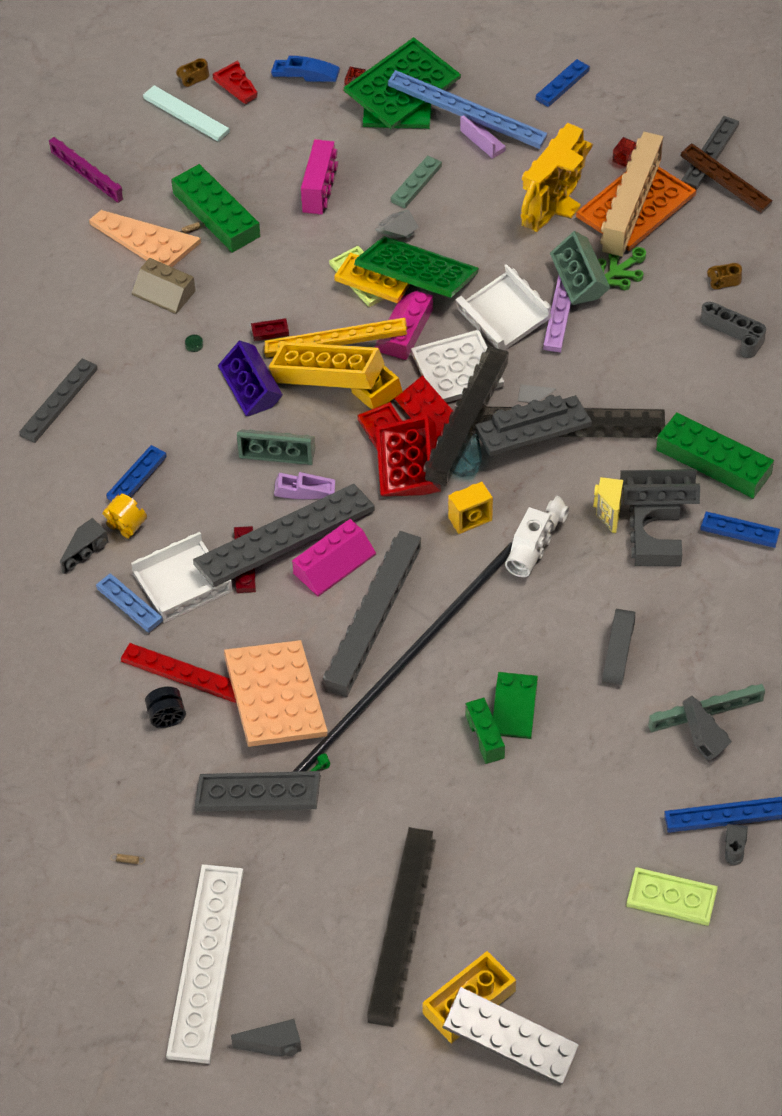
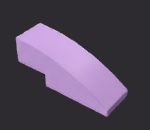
(303, 486)

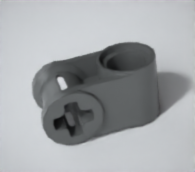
(735, 843)

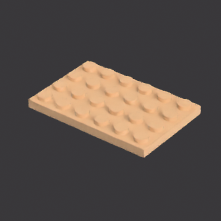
(275, 693)

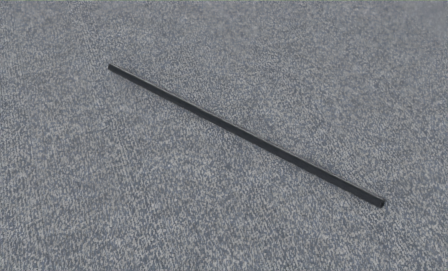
(404, 660)

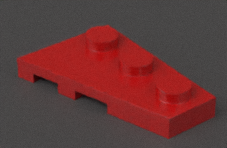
(236, 82)

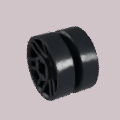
(165, 707)

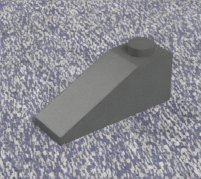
(273, 1039)

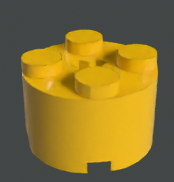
(124, 515)

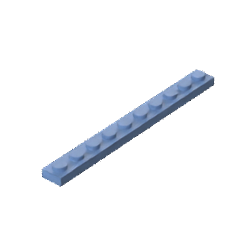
(467, 108)

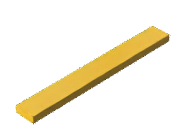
(343, 336)

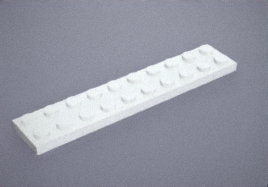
(205, 964)

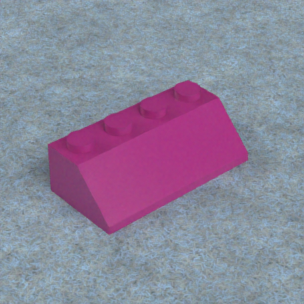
(416, 309)
(333, 557)

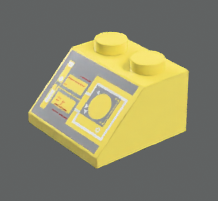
(608, 501)

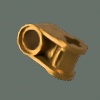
(194, 72)
(726, 275)

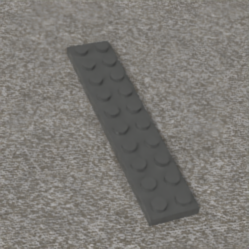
(283, 535)

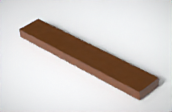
(726, 178)

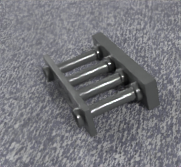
(660, 487)

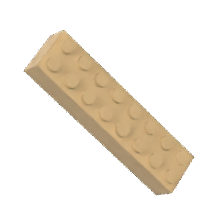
(631, 194)

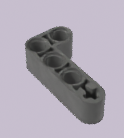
(736, 325)
(619, 646)

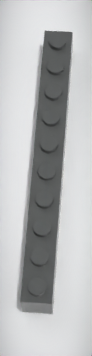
(372, 614)

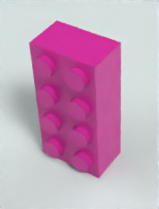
(319, 176)

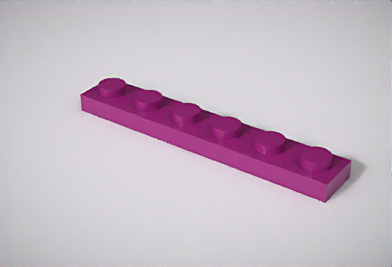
(85, 169)

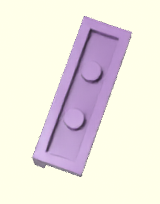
(481, 137)

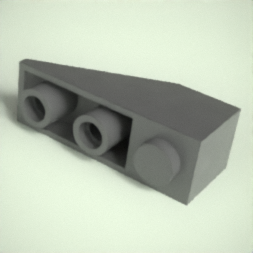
(83, 544)
(705, 732)

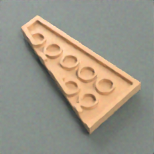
(145, 238)

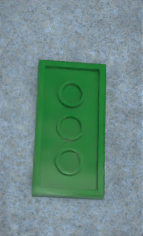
(418, 120)

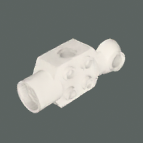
(533, 535)

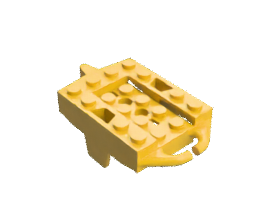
(554, 178)

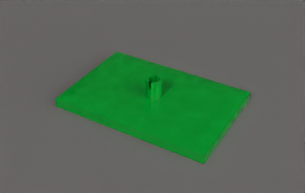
(390, 104)
(416, 266)

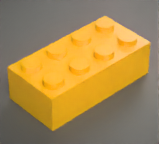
(482, 977)

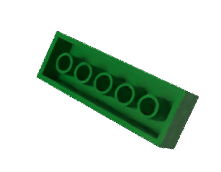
(216, 208)
(715, 455)

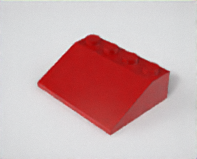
(402, 455)

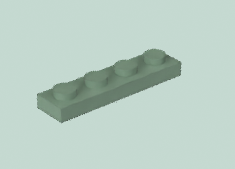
(416, 181)

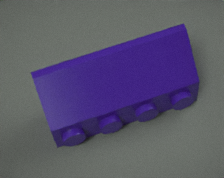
(249, 379)

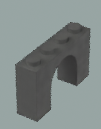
(649, 550)

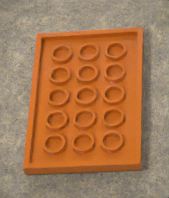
(663, 200)

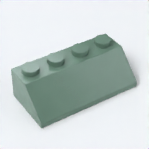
(579, 269)
(276, 446)

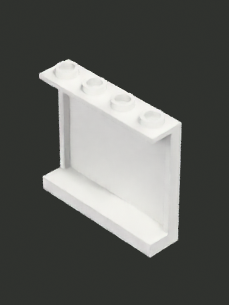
(505, 309)
(173, 580)

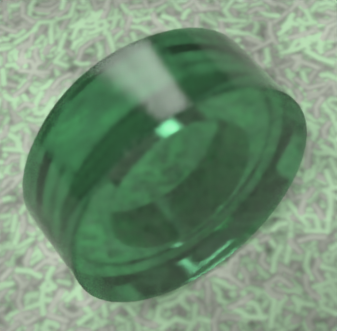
(194, 343)

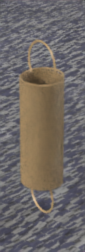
(192, 227)
(127, 859)

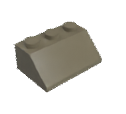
(163, 285)

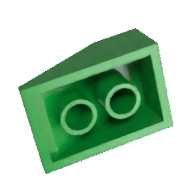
(515, 704)

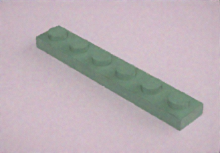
(713, 705)

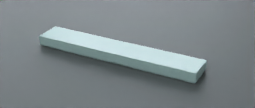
(186, 113)

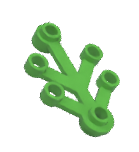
(638, 256)

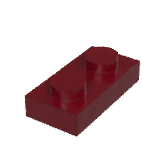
(270, 329)

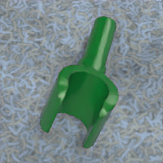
(323, 761)

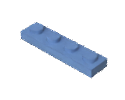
(129, 602)

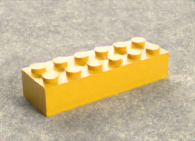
(326, 365)

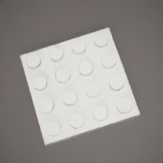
(450, 363)

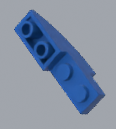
(310, 68)

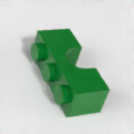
(488, 735)

